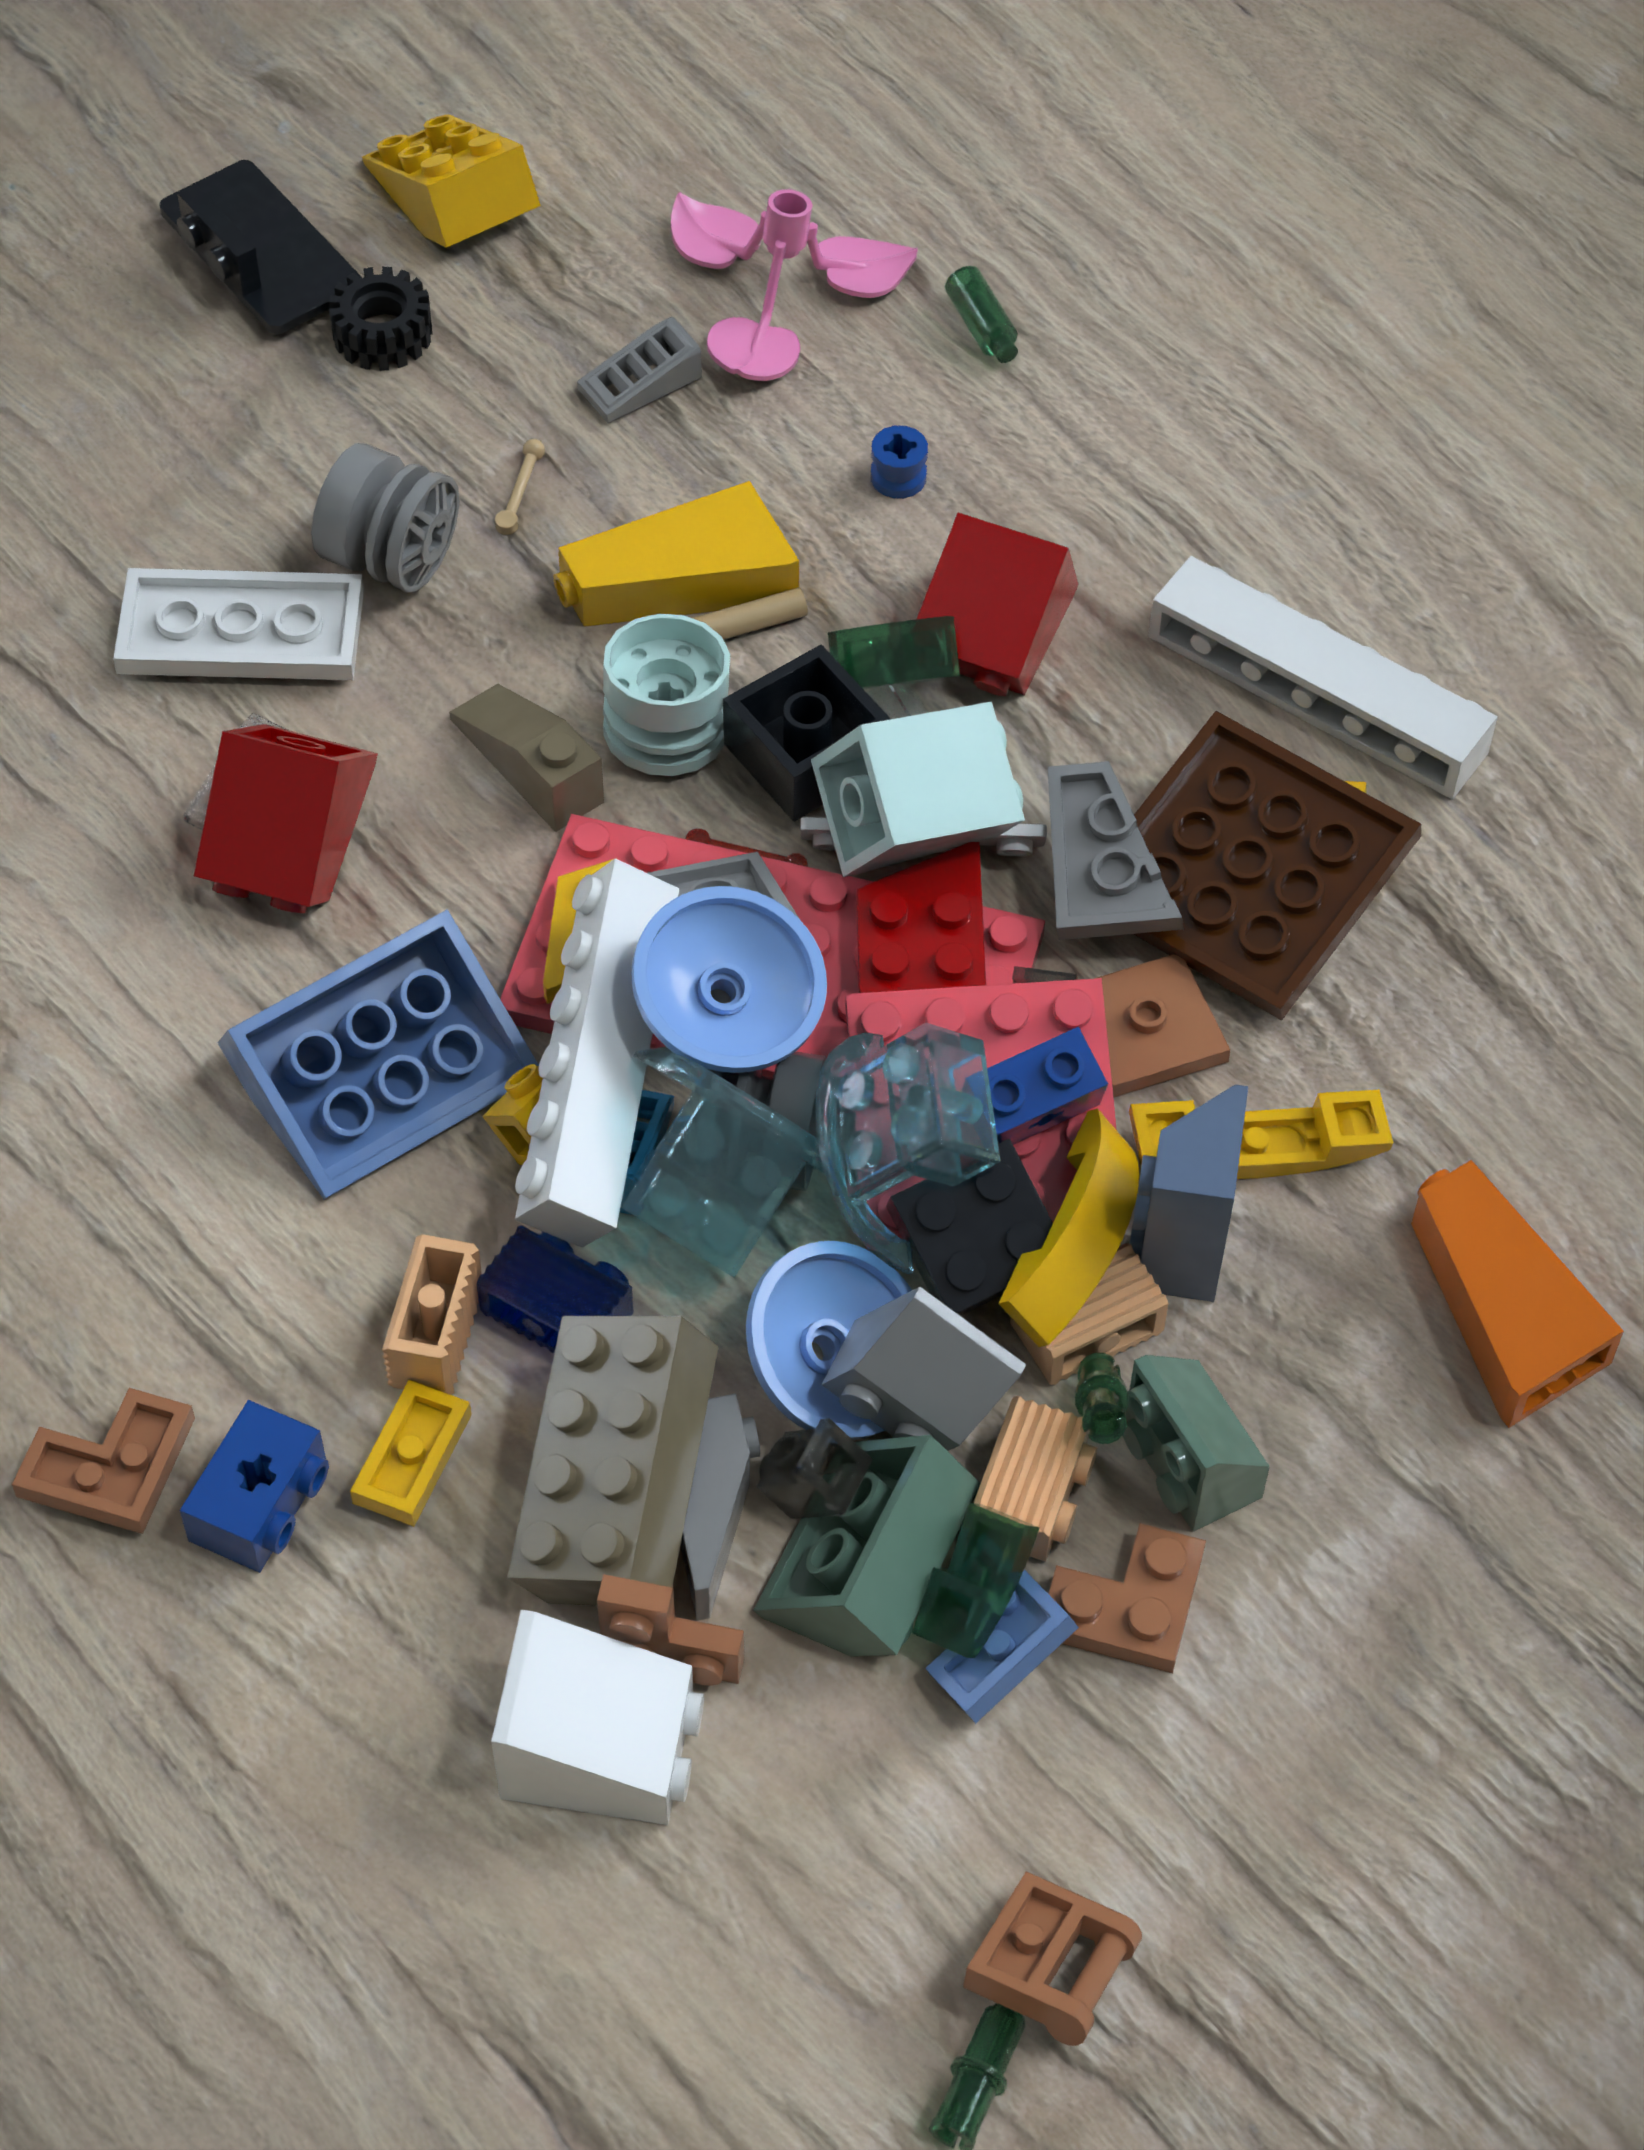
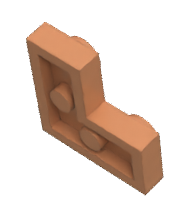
(113, 1479)
(1146, 1613)
(646, 1618)

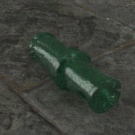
(1101, 1398)

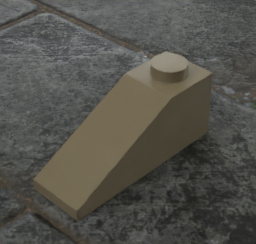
(534, 753)

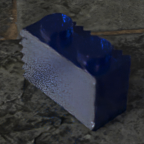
(542, 1280)

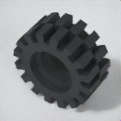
(383, 340)

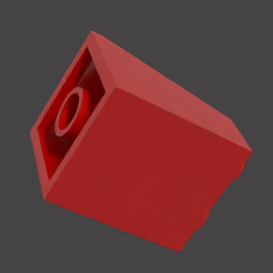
(1004, 600)
(281, 815)

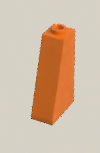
(1510, 1294)

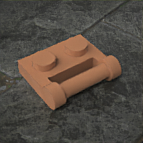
(1032, 1943)

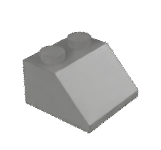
(921, 1370)

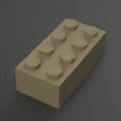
(613, 1455)

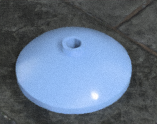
(737, 945)
(815, 1299)

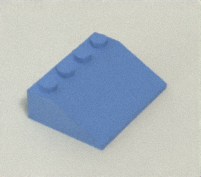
(378, 1054)

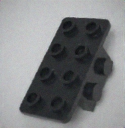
(258, 245)

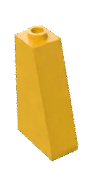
(679, 561)

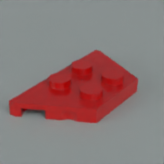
(923, 925)

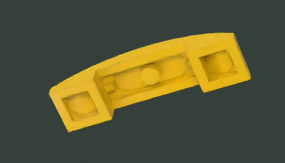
(1287, 1141)
(1090, 1225)

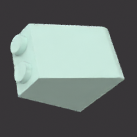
(917, 787)

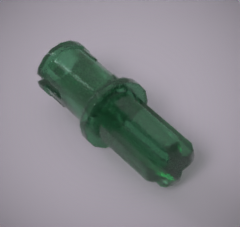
(978, 2077)

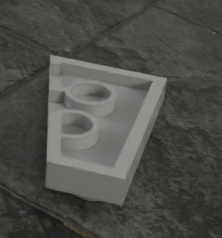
(1100, 861)

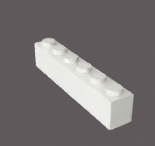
(1322, 677)
(588, 1071)

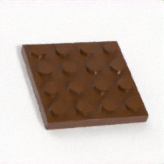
(1265, 861)

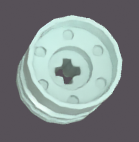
(665, 694)

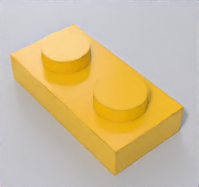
(411, 1453)

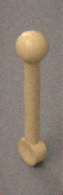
(507, 520)

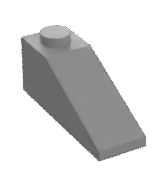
(717, 1498)

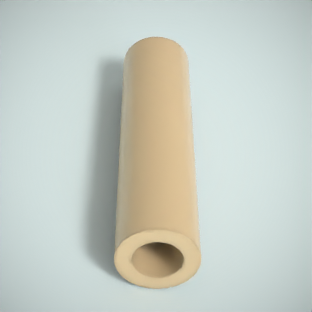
(757, 613)

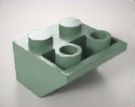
(1191, 1441)

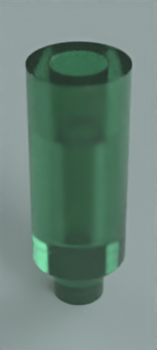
(982, 313)

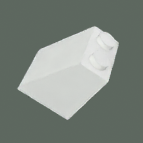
(593, 1723)

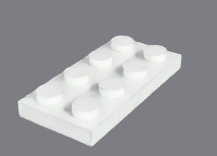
(239, 624)

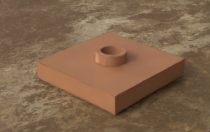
(1158, 1025)

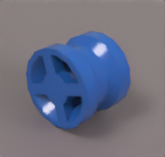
(899, 461)

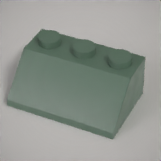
(865, 1573)

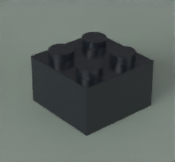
(789, 720)
(972, 1232)

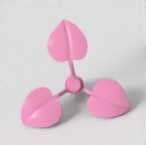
(718, 235)

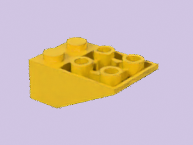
(454, 178)

